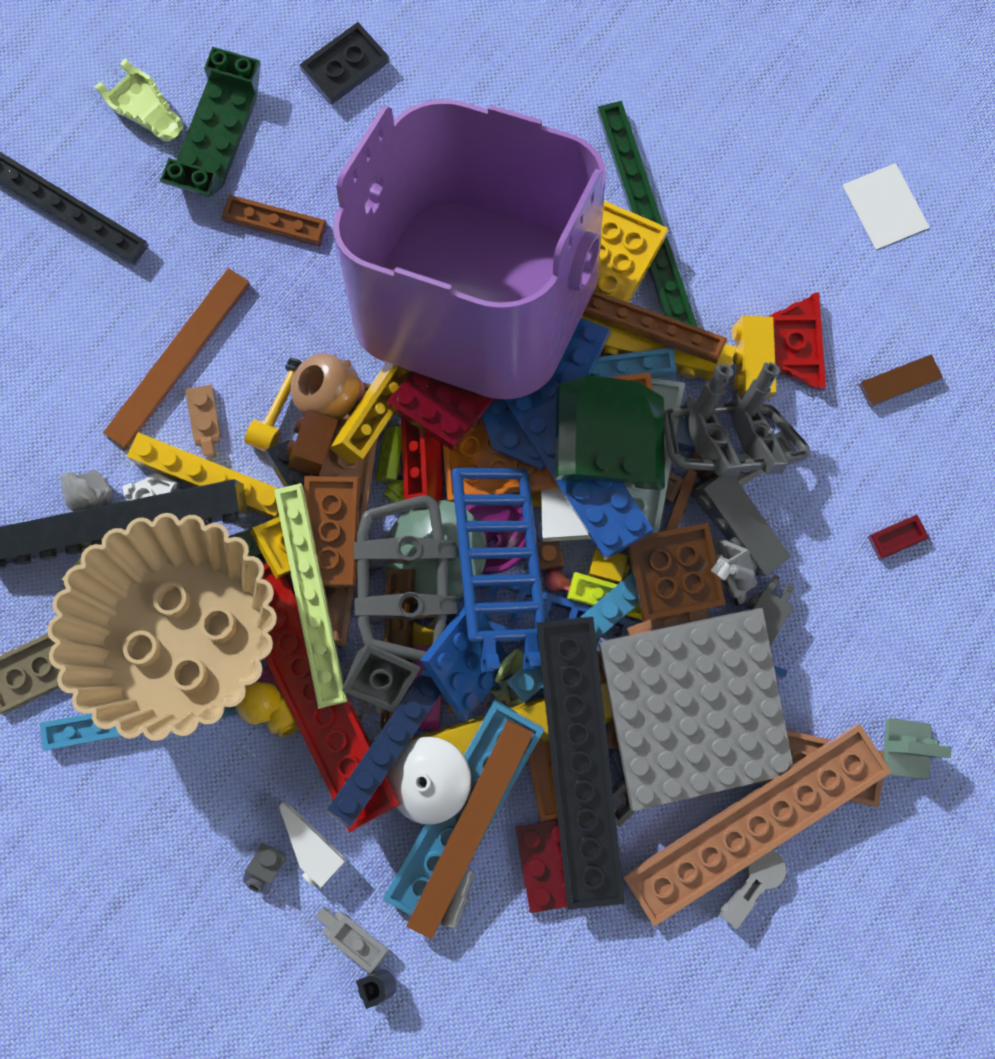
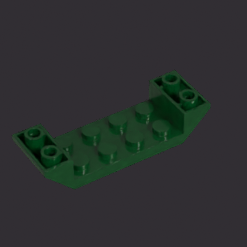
(216, 124)

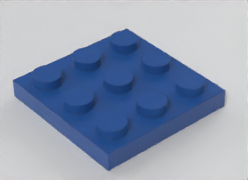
(456, 666)

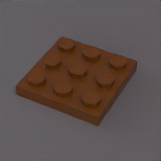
(675, 572)

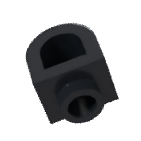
(376, 987)

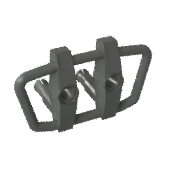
(751, 427)
(371, 556)

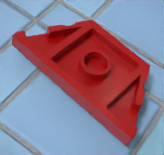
(800, 342)

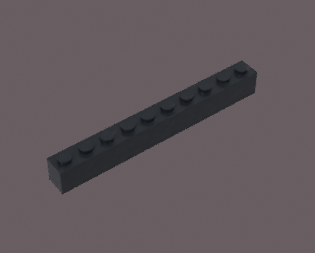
(82, 528)

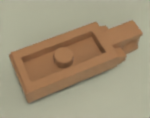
(204, 418)

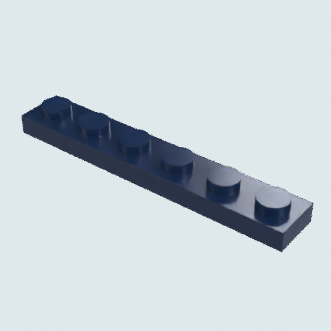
(385, 750)

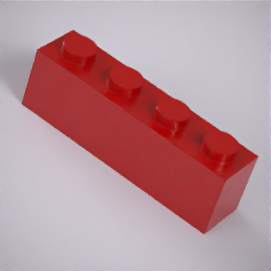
(421, 463)

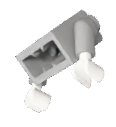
(734, 569)

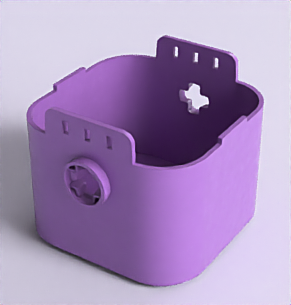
(469, 243)

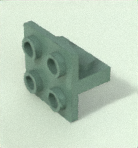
(910, 747)

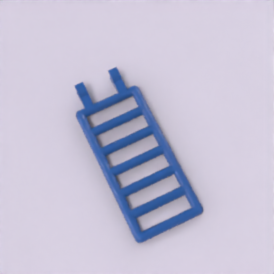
(487, 639)

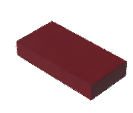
(898, 537)

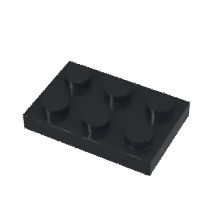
(344, 63)

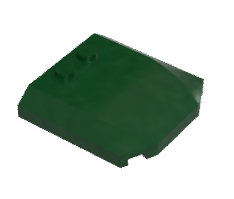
(610, 432)

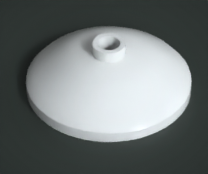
(446, 777)

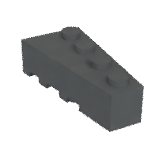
(740, 521)

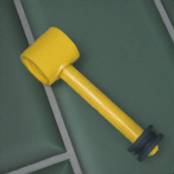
(263, 433)

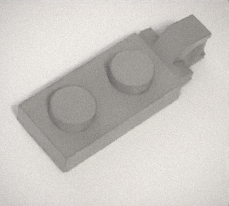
(353, 939)

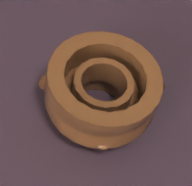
(338, 389)

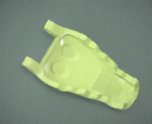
(141, 102)

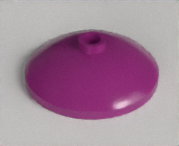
(506, 539)

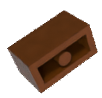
(312, 442)

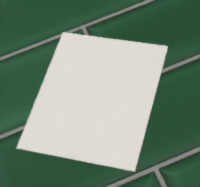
(885, 206)

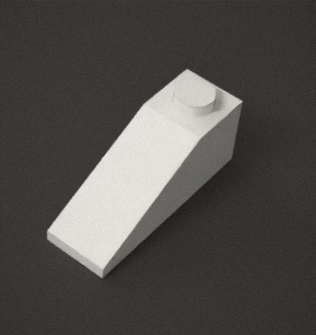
(313, 851)

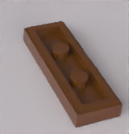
(900, 380)

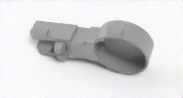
(769, 871)

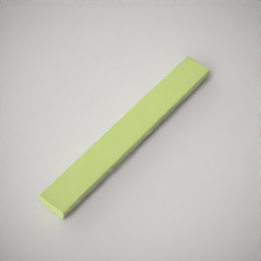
(310, 596)

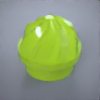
(395, 491)

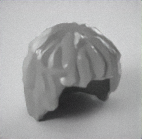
(85, 490)

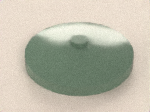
(418, 524)

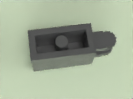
(774, 608)

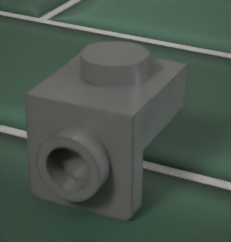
(263, 869)

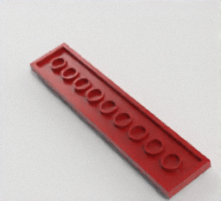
(331, 732)

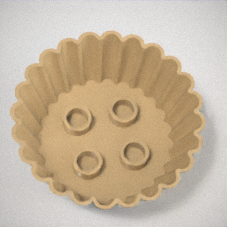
(161, 626)

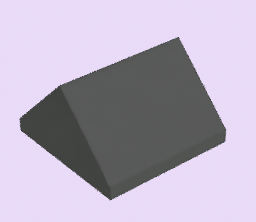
(380, 677)

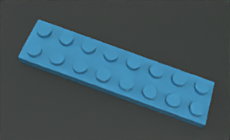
(432, 838)

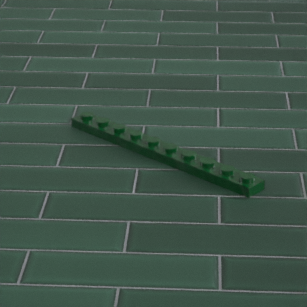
(642, 202)

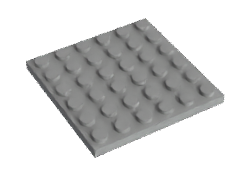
(696, 708)

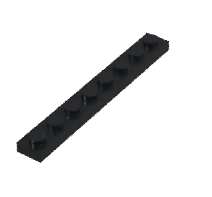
(71, 210)

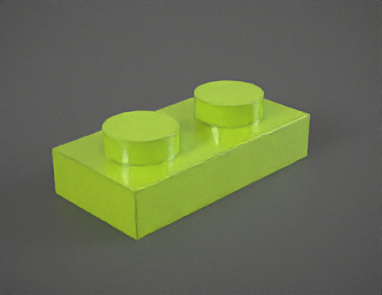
(391, 449)

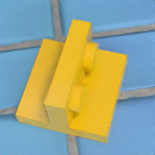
(272, 546)

